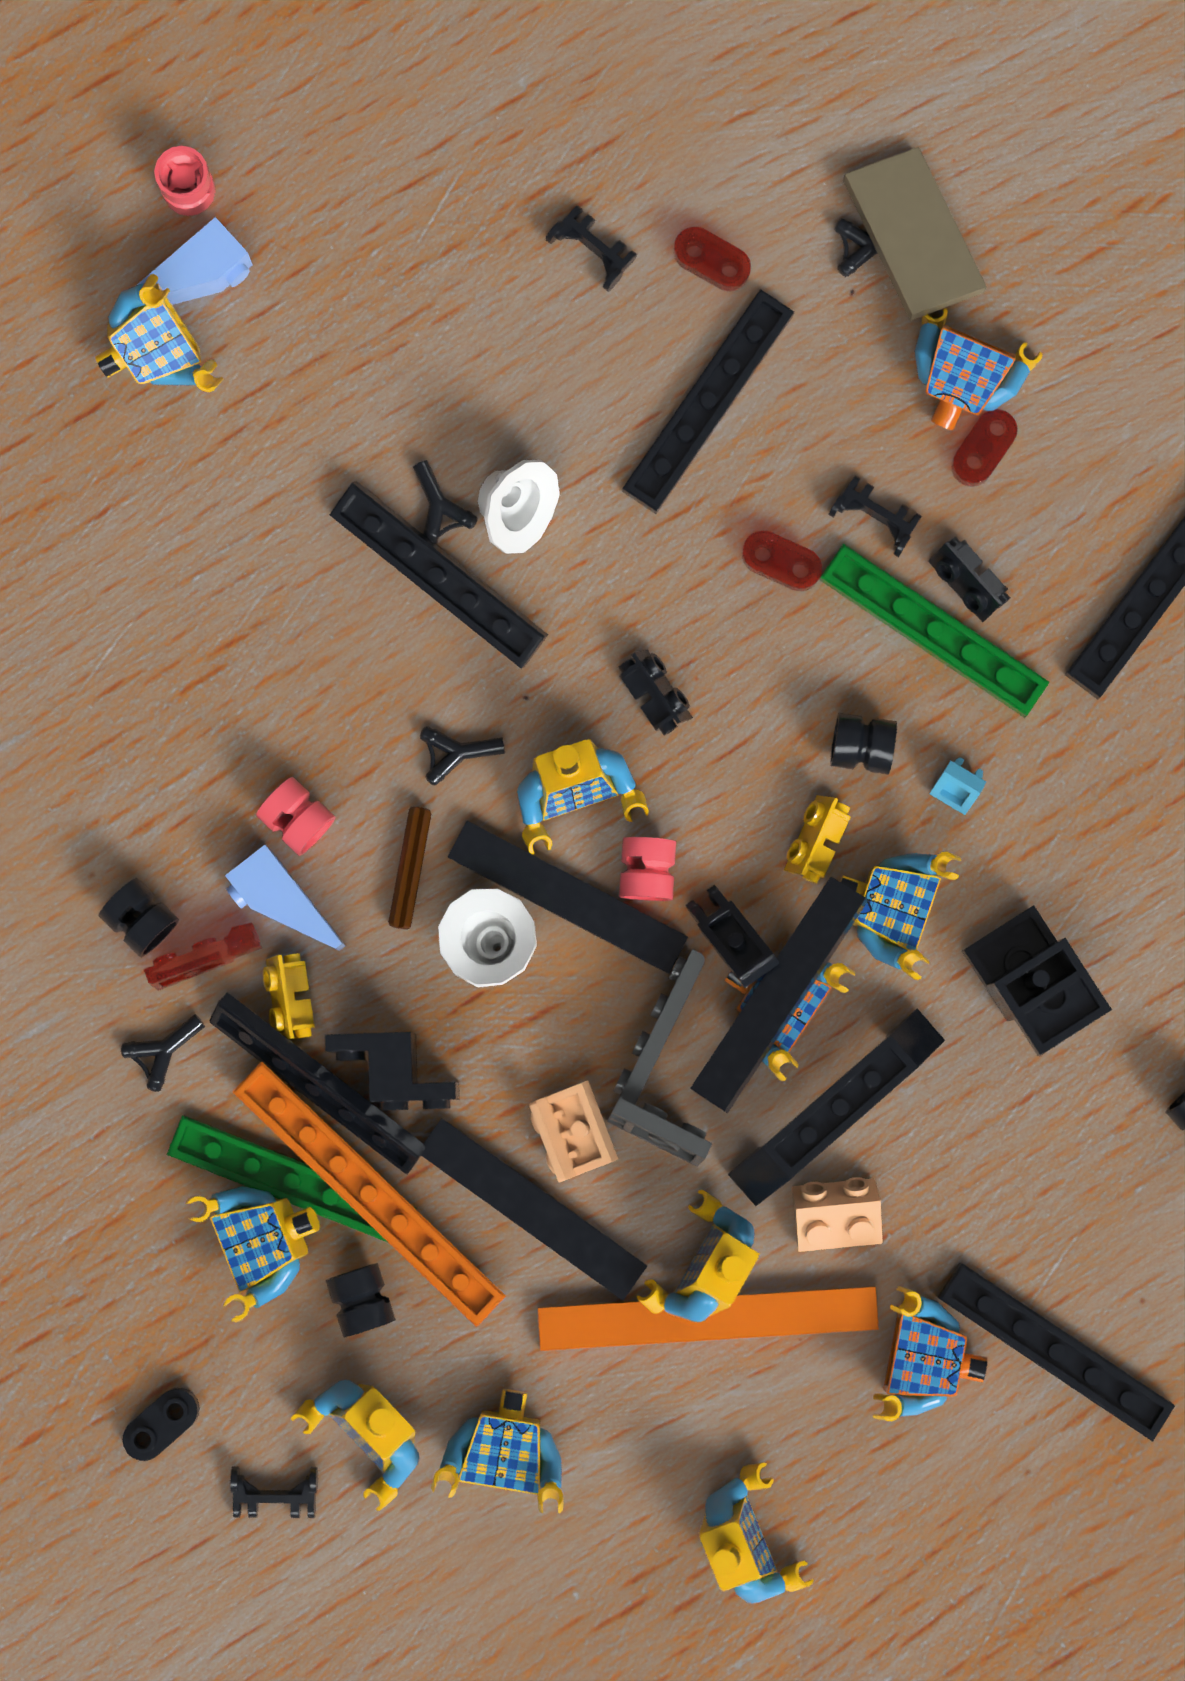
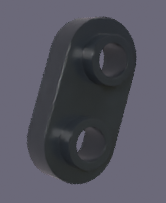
(160, 1424)

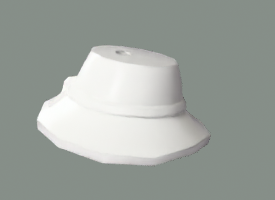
(518, 504)
(476, 927)

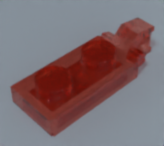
(205, 957)

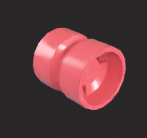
(185, 180)
(295, 816)
(647, 869)

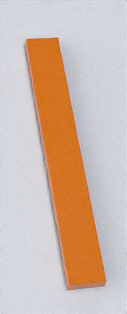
(369, 1194)
(746, 1318)

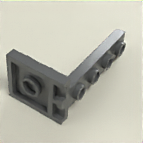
(650, 1122)

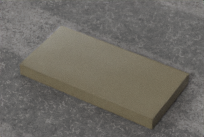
(914, 233)

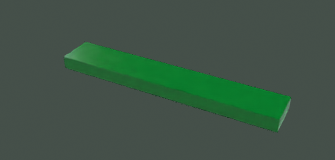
(934, 630)
(262, 1170)

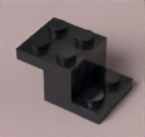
(1036, 980)
(392, 1069)

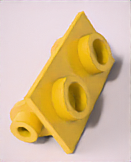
(822, 820)
(283, 982)

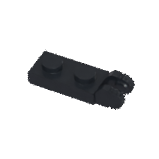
(733, 938)

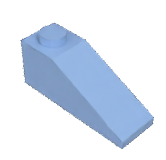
(203, 265)
(273, 892)

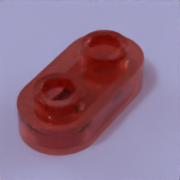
(714, 257)
(984, 446)
(783, 557)

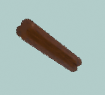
(409, 868)

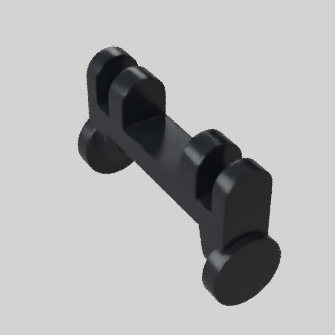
(571, 229)
(898, 527)
(247, 1493)

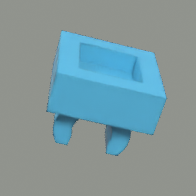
(958, 786)

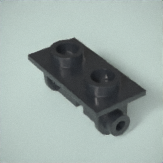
(956, 566)
(649, 677)

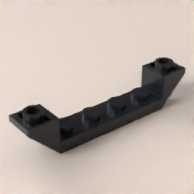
(837, 1108)

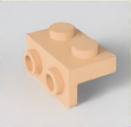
(572, 1131)
(837, 1214)

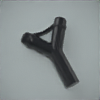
(859, 237)
(440, 505)
(456, 752)
(161, 1050)

